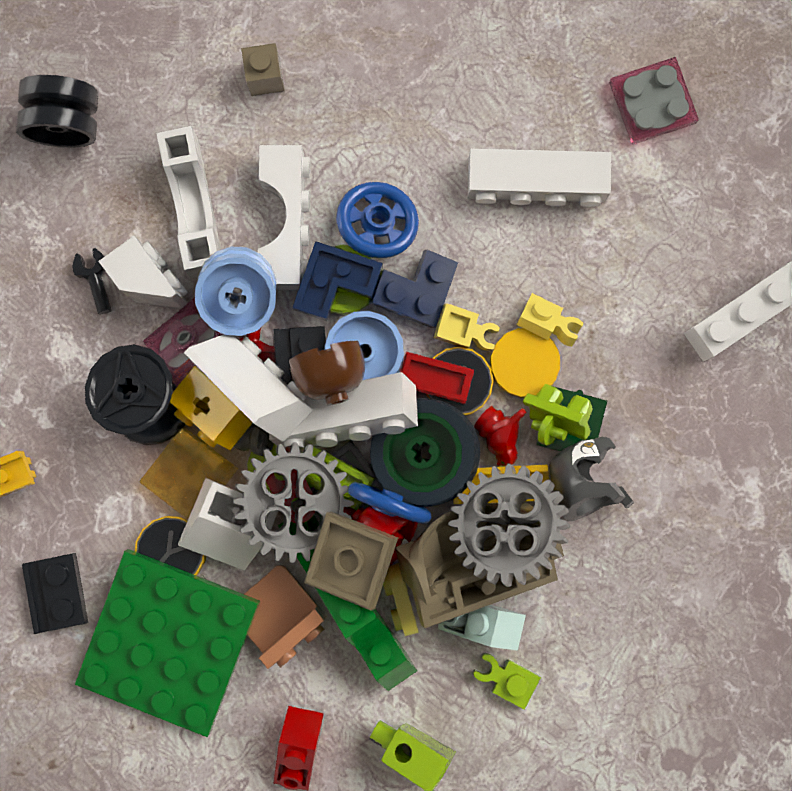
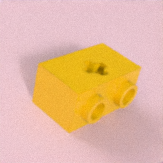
(208, 408)

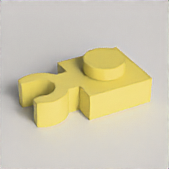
(545, 319)
(460, 327)

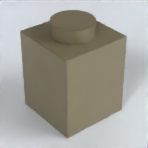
(262, 69)

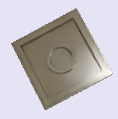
(351, 560)

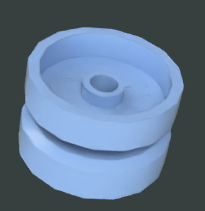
(230, 311)
(374, 332)

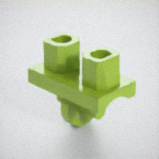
(556, 420)

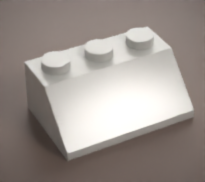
(251, 383)

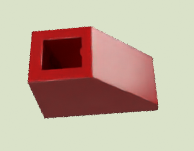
(297, 748)

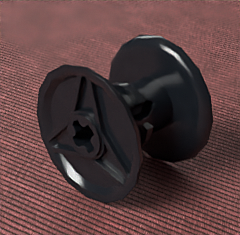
(132, 395)

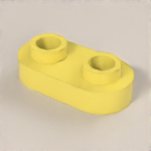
(403, 616)

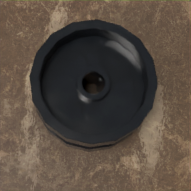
(57, 111)

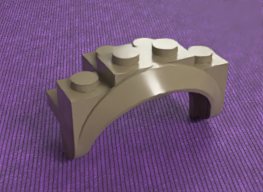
(458, 588)

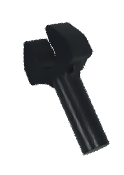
(94, 276)

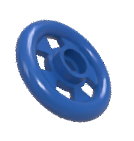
(365, 243)
(388, 503)

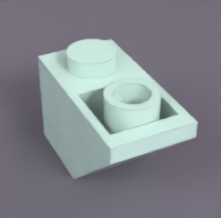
(488, 626)

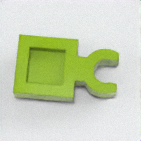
(512, 681)

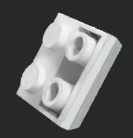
(140, 275)
(215, 530)

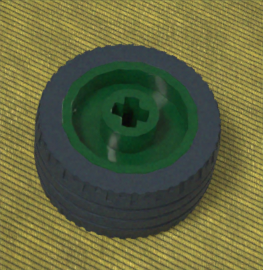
(435, 480)

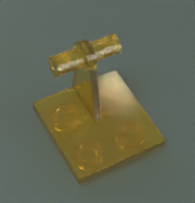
(183, 469)

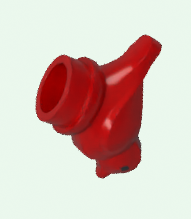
(500, 433)

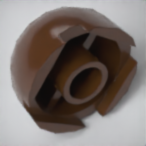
(329, 372)

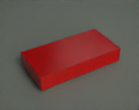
(438, 377)

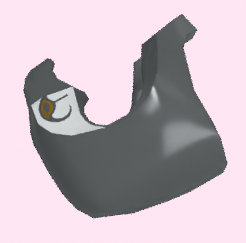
(572, 479)

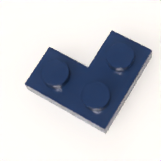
(334, 269)
(421, 298)

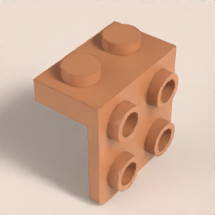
(282, 617)

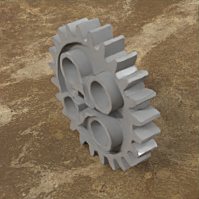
(259, 501)
(506, 558)

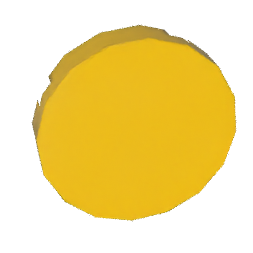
(524, 362)

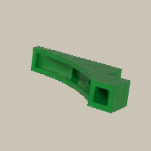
(364, 630)

